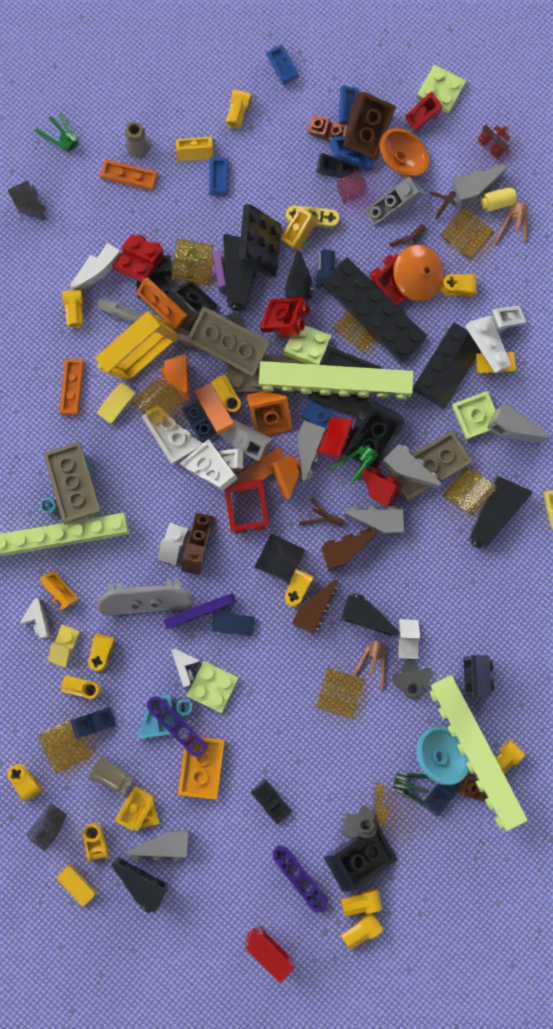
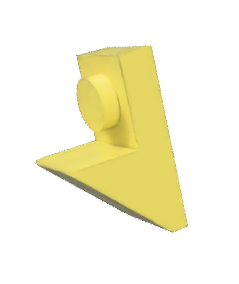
(63, 646)

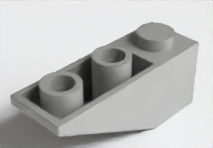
(473, 186)
(395, 200)
(512, 425)
(251, 441)
(308, 445)
(405, 466)
(384, 521)
(169, 844)

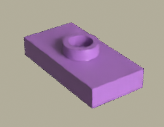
(218, 272)

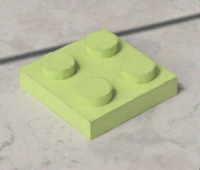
(444, 85)
(308, 346)
(474, 414)
(212, 687)

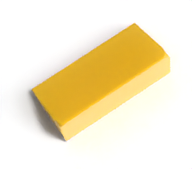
(194, 149)
(299, 229)
(483, 366)
(76, 885)

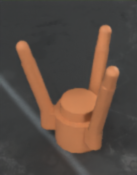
(519, 215)
(376, 651)

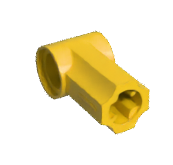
(239, 103)
(73, 304)
(225, 391)
(80, 687)
(509, 756)
(367, 902)
(366, 928)

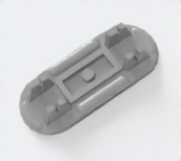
(144, 599)

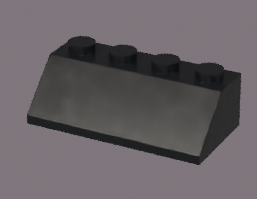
(447, 366)

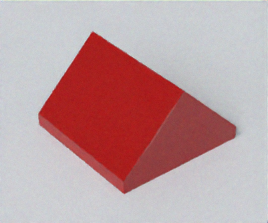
(336, 438)

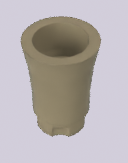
(136, 140)
(110, 776)

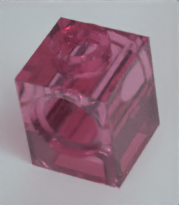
(351, 187)

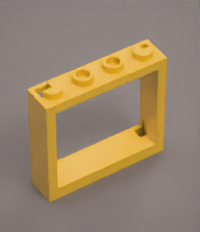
(129, 340)

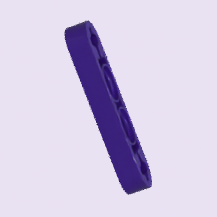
(200, 611)
(178, 724)
(298, 879)

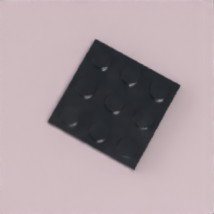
(260, 241)
(348, 405)

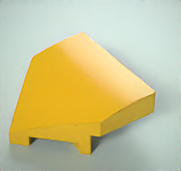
(137, 810)

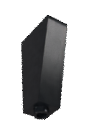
(238, 274)
(497, 511)

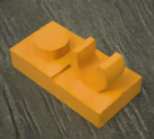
(59, 589)

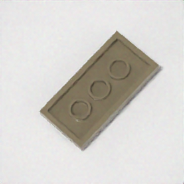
(228, 341)
(246, 383)
(442, 456)
(72, 483)

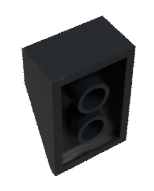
(374, 427)
(366, 615)
(477, 675)
(360, 860)
(143, 887)

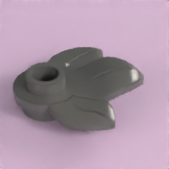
(412, 677)
(358, 823)

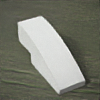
(96, 268)

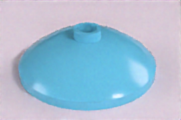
(450, 765)

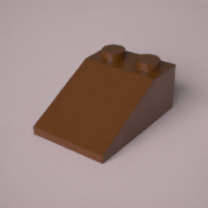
(367, 124)

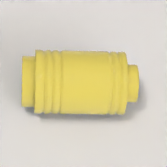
(498, 199)

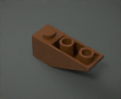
(197, 544)
(341, 552)
(310, 612)

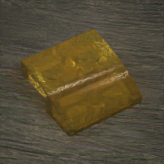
(467, 233)
(192, 261)
(353, 332)
(158, 401)
(469, 491)
(340, 693)
(62, 747)
(380, 809)

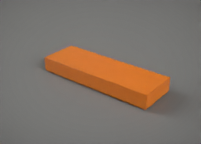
(129, 175)
(161, 303)
(71, 387)
(214, 408)
(260, 469)

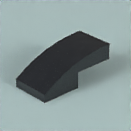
(334, 167)
(271, 801)

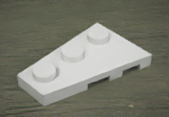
(489, 342)
(172, 439)
(209, 465)

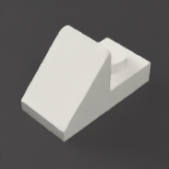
(507, 317)
(233, 458)
(172, 544)
(36, 613)
(408, 639)
(183, 660)

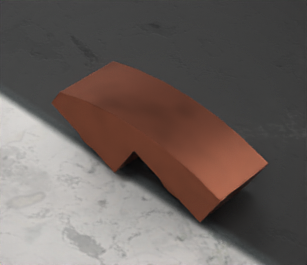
(325, 129)
(468, 788)

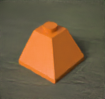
(177, 375)
(269, 412)
(286, 474)

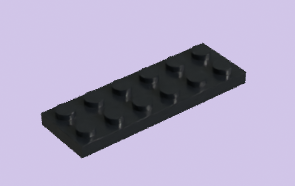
(374, 310)

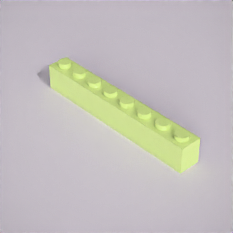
(335, 379)
(63, 535)
(480, 757)

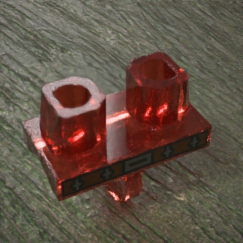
(488, 135)

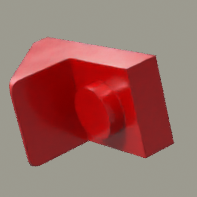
(425, 110)

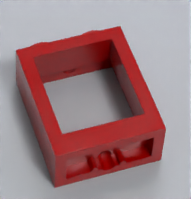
(241, 528)
(269, 953)

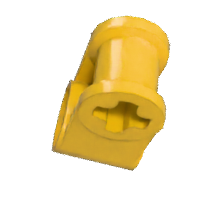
(463, 285)
(299, 585)
(101, 648)
(27, 785)
(95, 844)

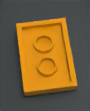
(202, 774)

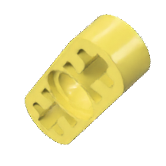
(318, 211)

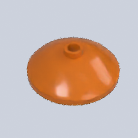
(404, 152)
(410, 273)

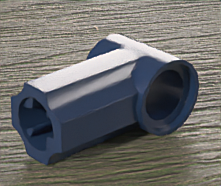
(326, 265)

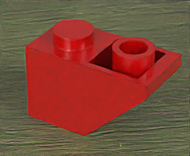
(381, 487)

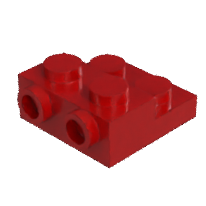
(138, 258)
(384, 279)
(285, 316)

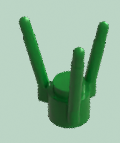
(68, 140)
(367, 456)

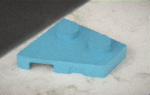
(151, 726)

